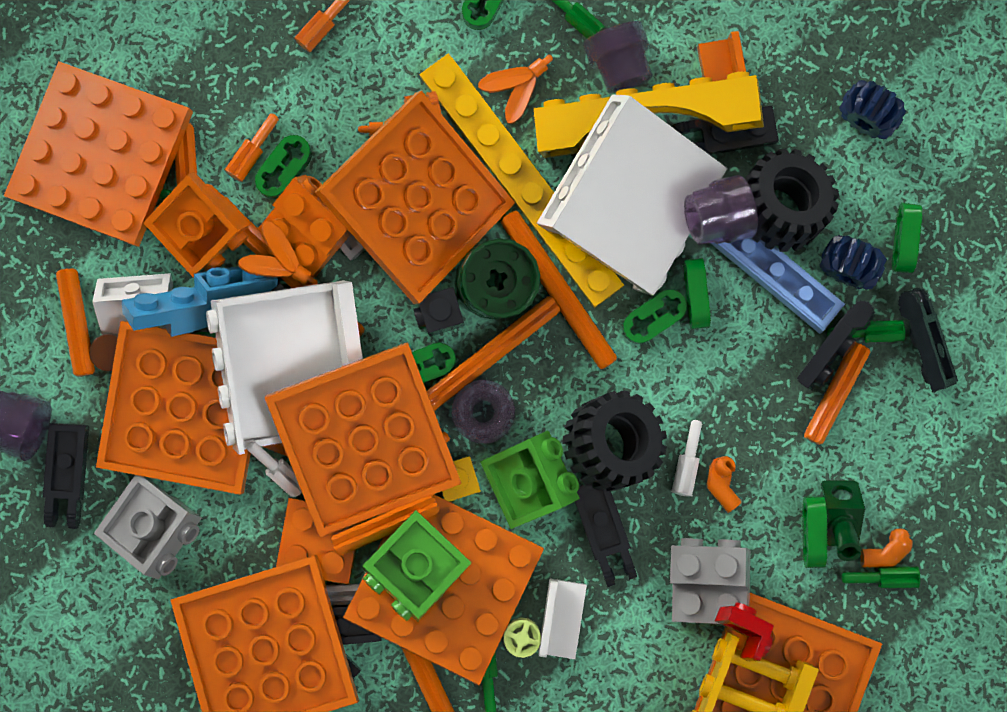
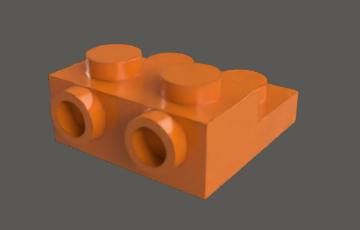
(308, 223)
(197, 225)

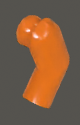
(719, 482)
(891, 554)

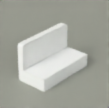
(111, 292)
(562, 619)

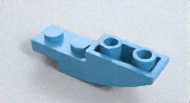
(184, 307)

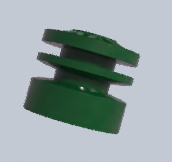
(518, 285)

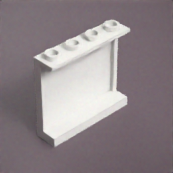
(629, 193)
(275, 343)

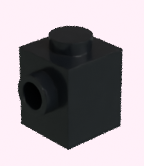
(439, 312)

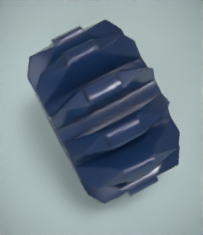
(872, 109)
(853, 262)

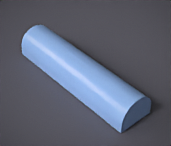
(784, 281)

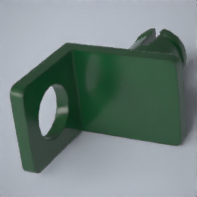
(844, 518)

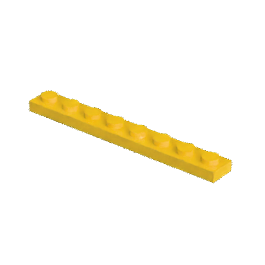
(514, 173)

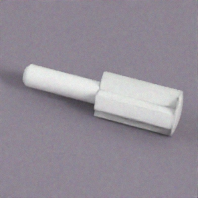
(688, 463)
(277, 470)

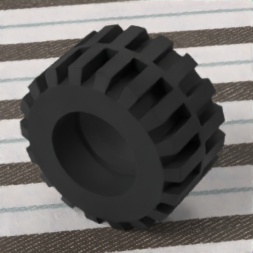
(805, 184)
(639, 434)

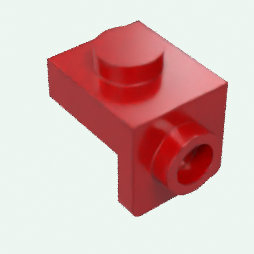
(744, 621)

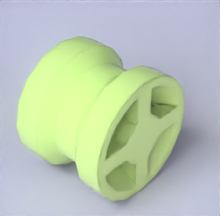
(520, 643)

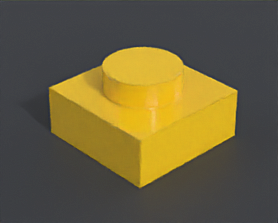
(468, 479)

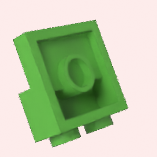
(531, 479)
(415, 567)

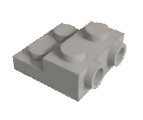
(148, 527)
(708, 579)

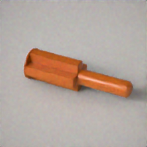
(319, 26)
(250, 151)

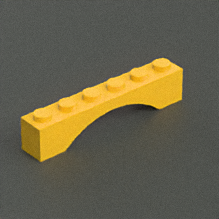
(726, 103)

